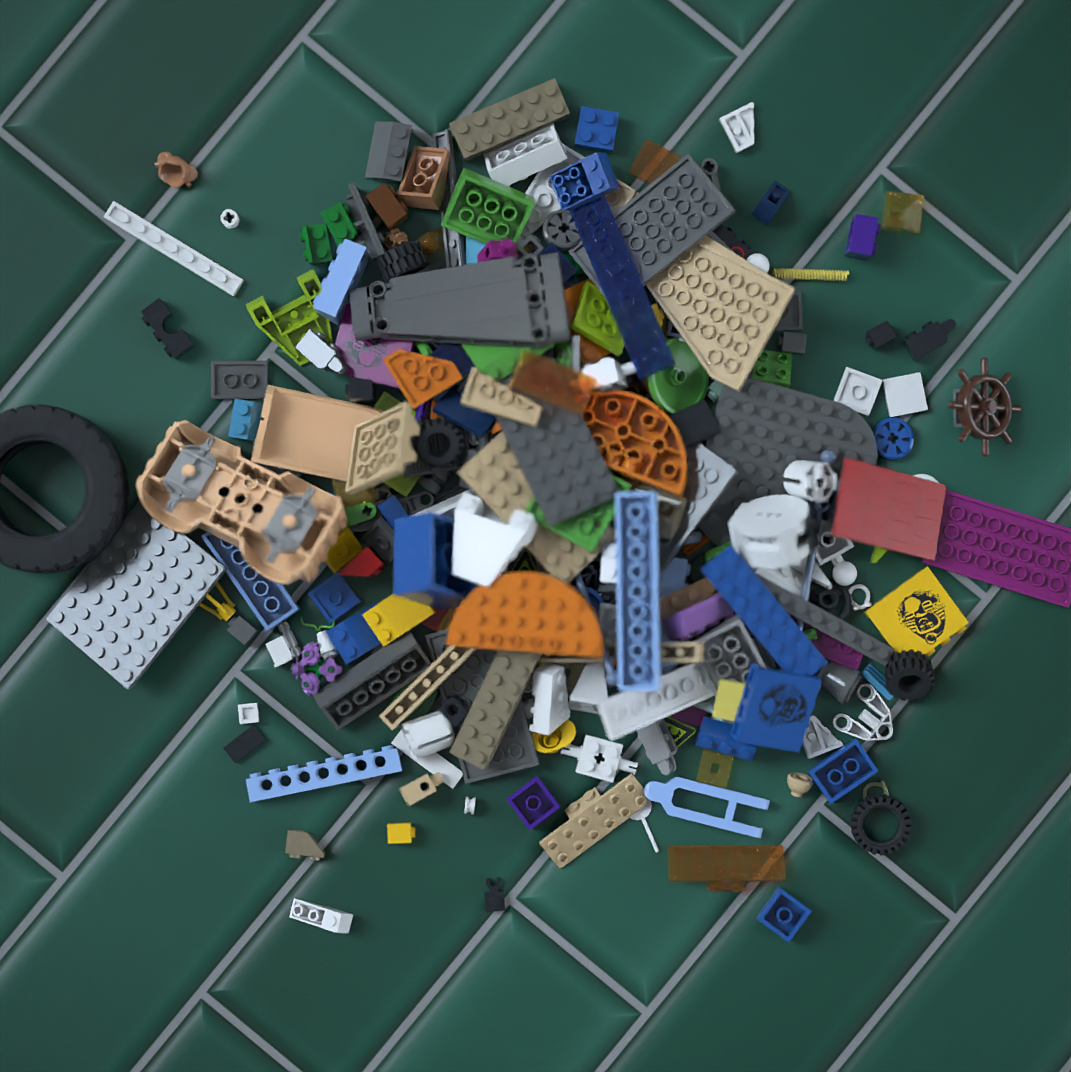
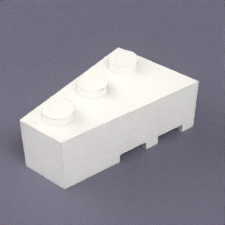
(551, 698)

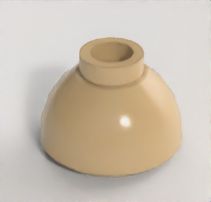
(799, 783)

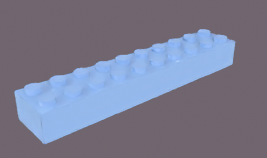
(638, 591)

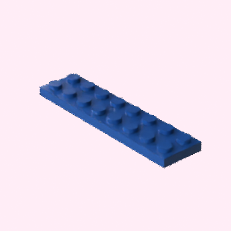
(763, 613)

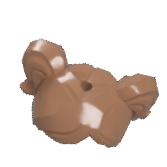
(175, 170)

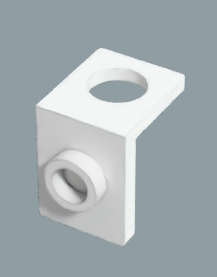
(279, 651)

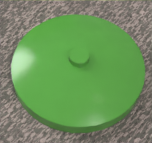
(681, 383)

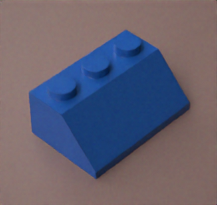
(716, 737)

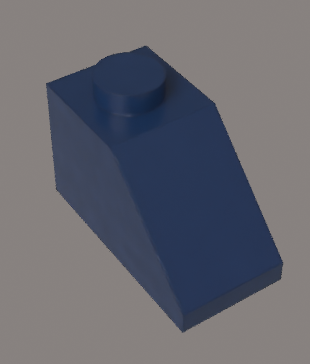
(771, 202)

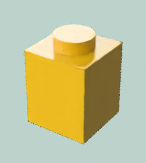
(400, 832)

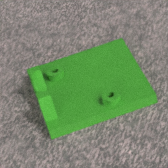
(582, 527)

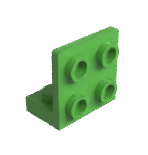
(773, 368)

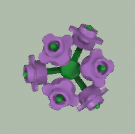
(311, 656)

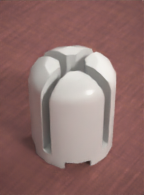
(809, 487)
(428, 734)

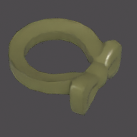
(881, 784)

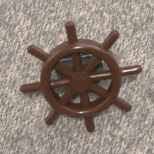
(976, 407)

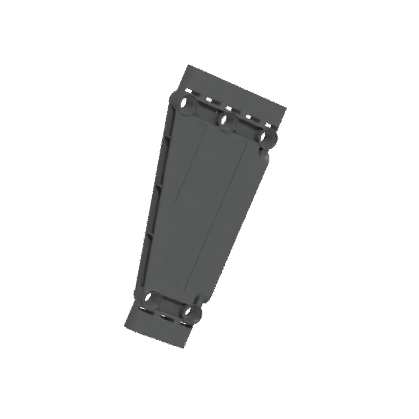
(468, 304)

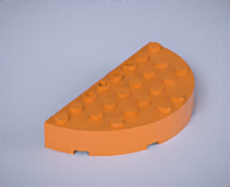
(637, 440)
(528, 614)

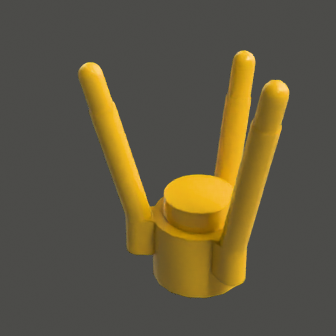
(225, 610)

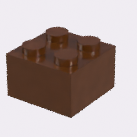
(387, 207)

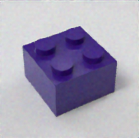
(861, 237)
(533, 802)

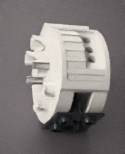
(774, 531)

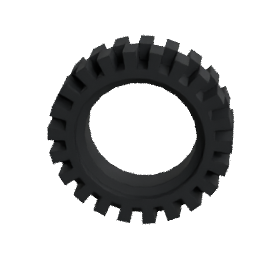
(892, 843)

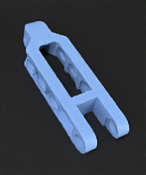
(663, 794)

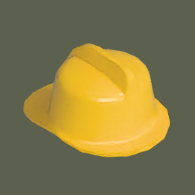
(556, 740)

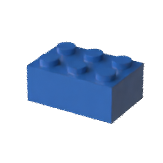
(842, 770)

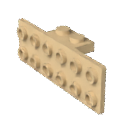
(594, 818)

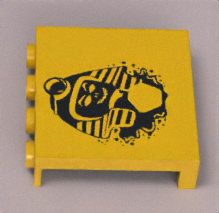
(917, 615)

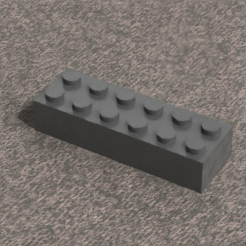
(372, 680)

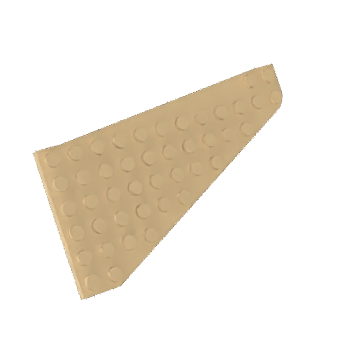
(717, 303)

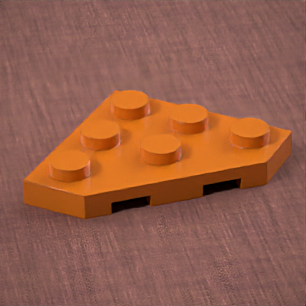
(421, 375)

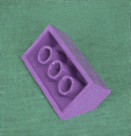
(697, 616)

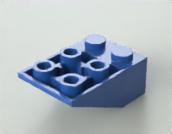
(584, 180)

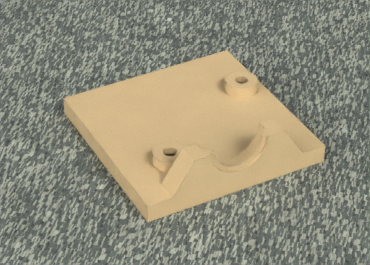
(381, 448)

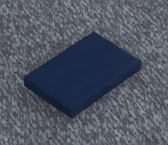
(468, 418)

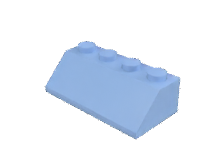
(343, 276)

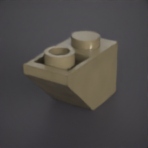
(303, 843)

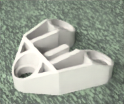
(875, 703)

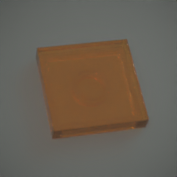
(652, 162)

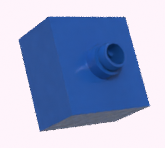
(426, 562)

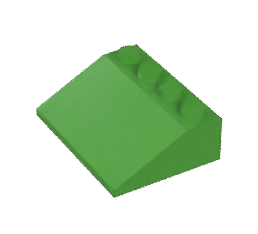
(487, 209)
(499, 360)

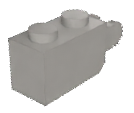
(659, 745)

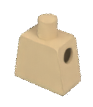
(412, 793)

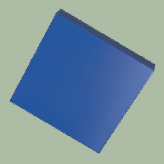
(334, 597)

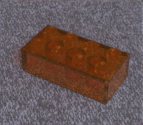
(553, 382)

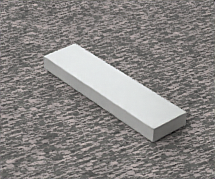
(432, 762)

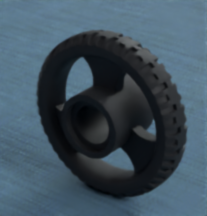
(832, 596)

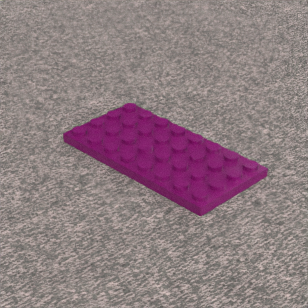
(1004, 549)

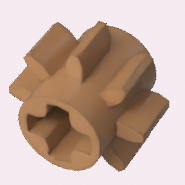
(395, 238)

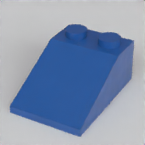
(354, 636)

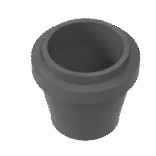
(841, 681)

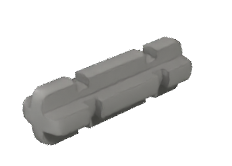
(290, 639)

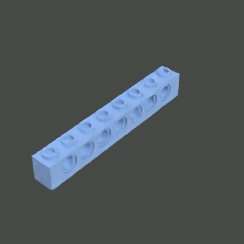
(257, 792)

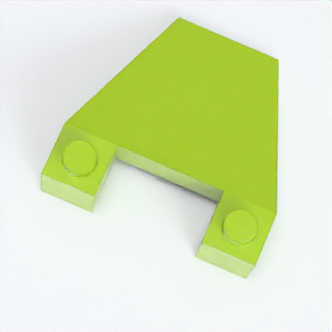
(292, 321)

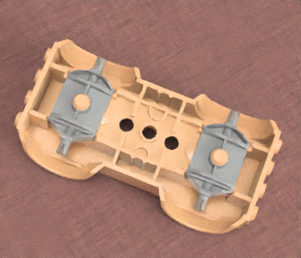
(278, 543)

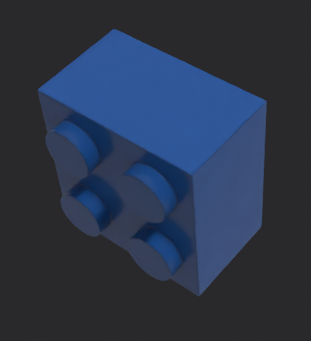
(596, 130)
(783, 914)

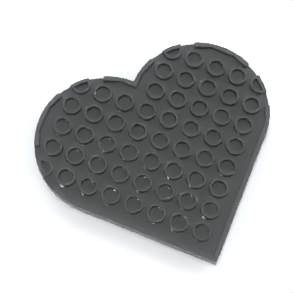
(767, 431)

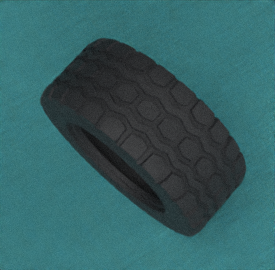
(104, 489)

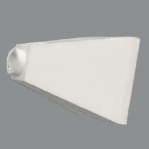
(589, 689)

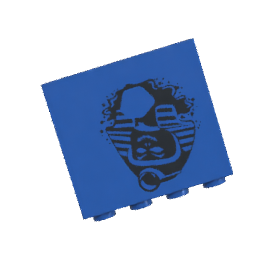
(775, 708)

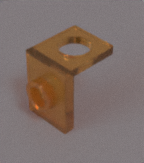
(430, 241)

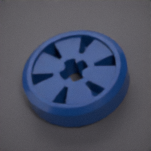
(902, 444)

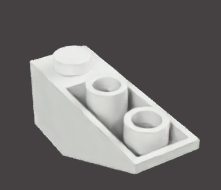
(321, 916)

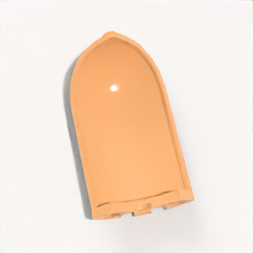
(308, 432)

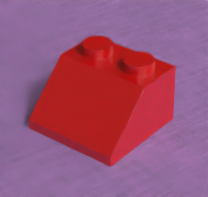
(364, 565)

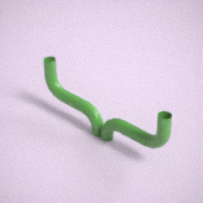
(317, 629)

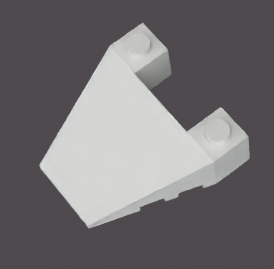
(485, 546)

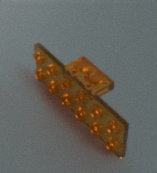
(726, 865)

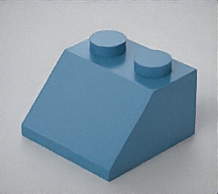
(245, 420)

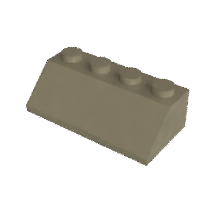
(669, 510)

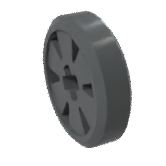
(553, 233)

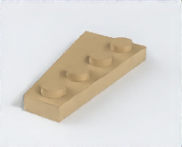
(491, 397)

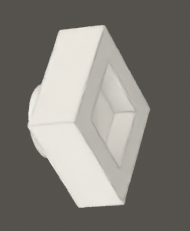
(248, 713)

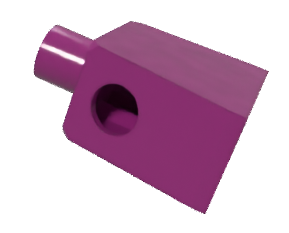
(497, 250)

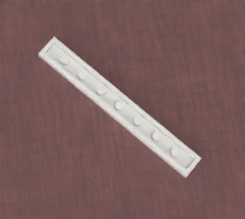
(173, 248)

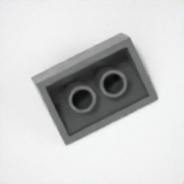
(389, 152)

